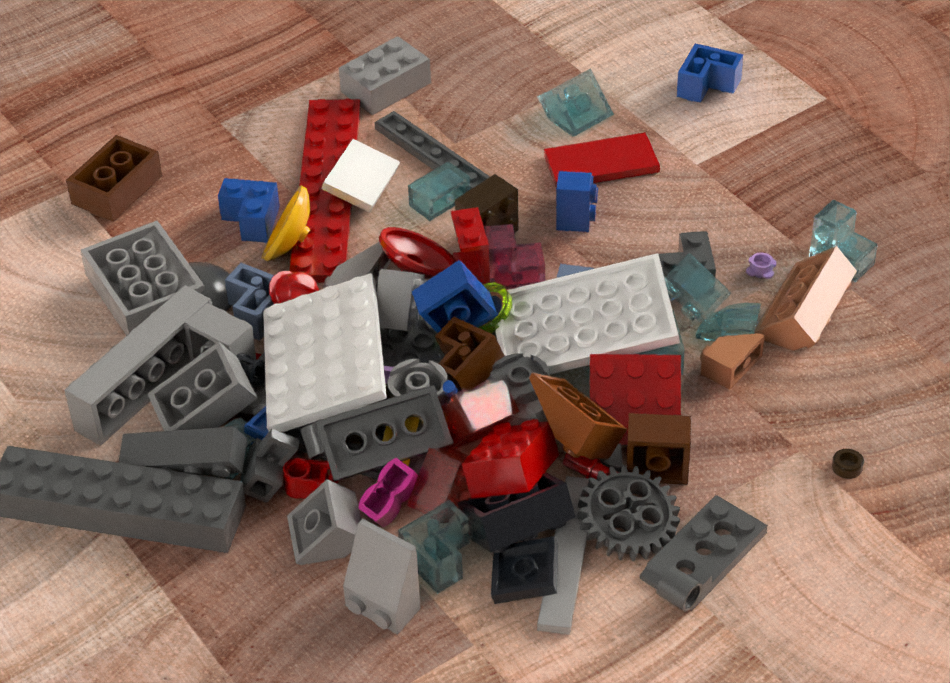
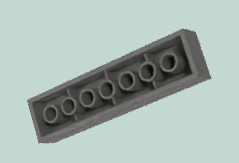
(120, 499)

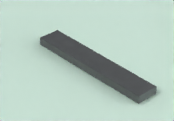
(425, 146)

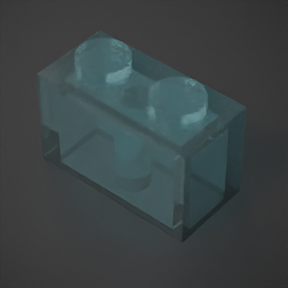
(438, 190)

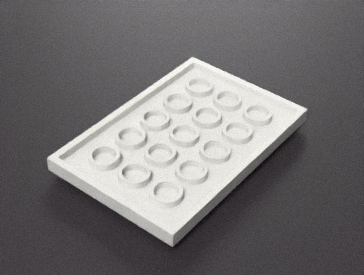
(591, 312)
(323, 354)

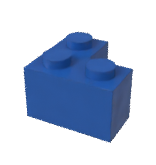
(707, 69)
(574, 201)
(252, 205)

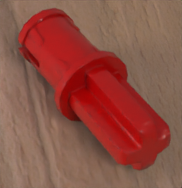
(585, 466)

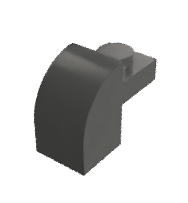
(265, 462)

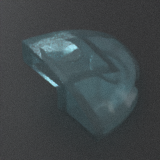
(731, 320)

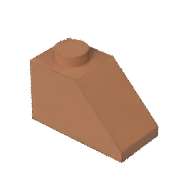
(731, 358)

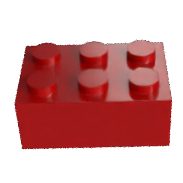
(510, 459)

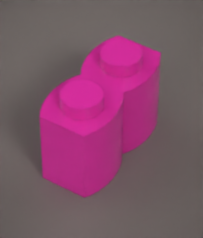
(384, 499)

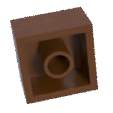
(660, 446)

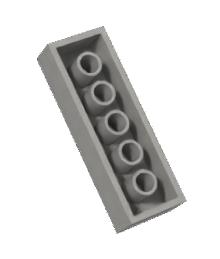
(121, 380)

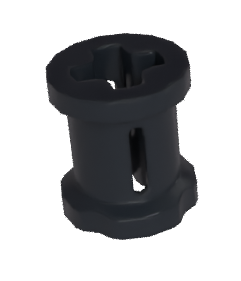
(252, 368)

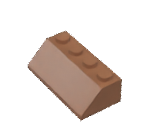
(807, 300)

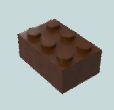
(114, 178)

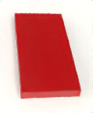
(605, 158)

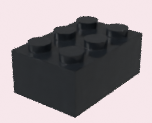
(506, 519)

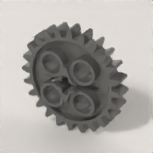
(628, 513)

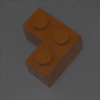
(467, 353)

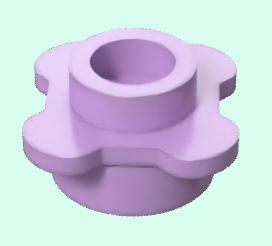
(761, 266)

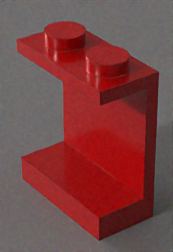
(472, 242)

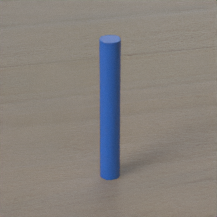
(449, 389)

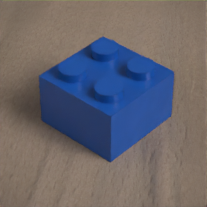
(454, 294)

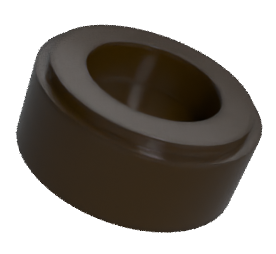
(847, 463)

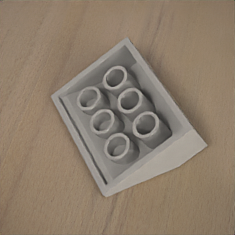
(138, 273)

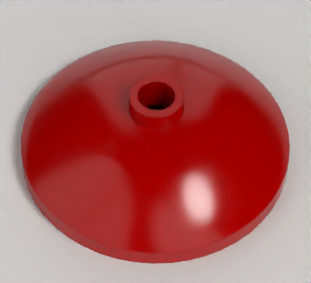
(414, 252)

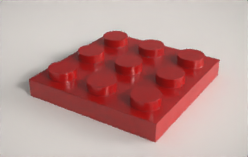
(635, 385)

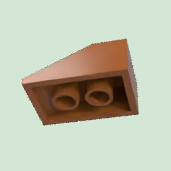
(576, 419)

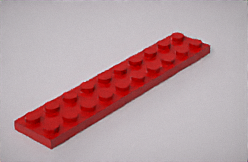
(328, 133)

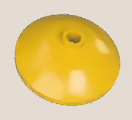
(290, 226)

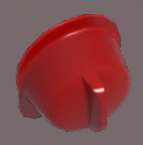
(290, 285)

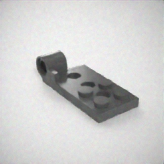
(328, 435)
(708, 570)

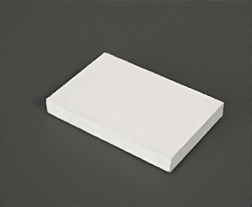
(360, 175)

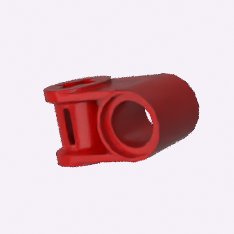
(305, 476)

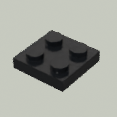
(525, 570)

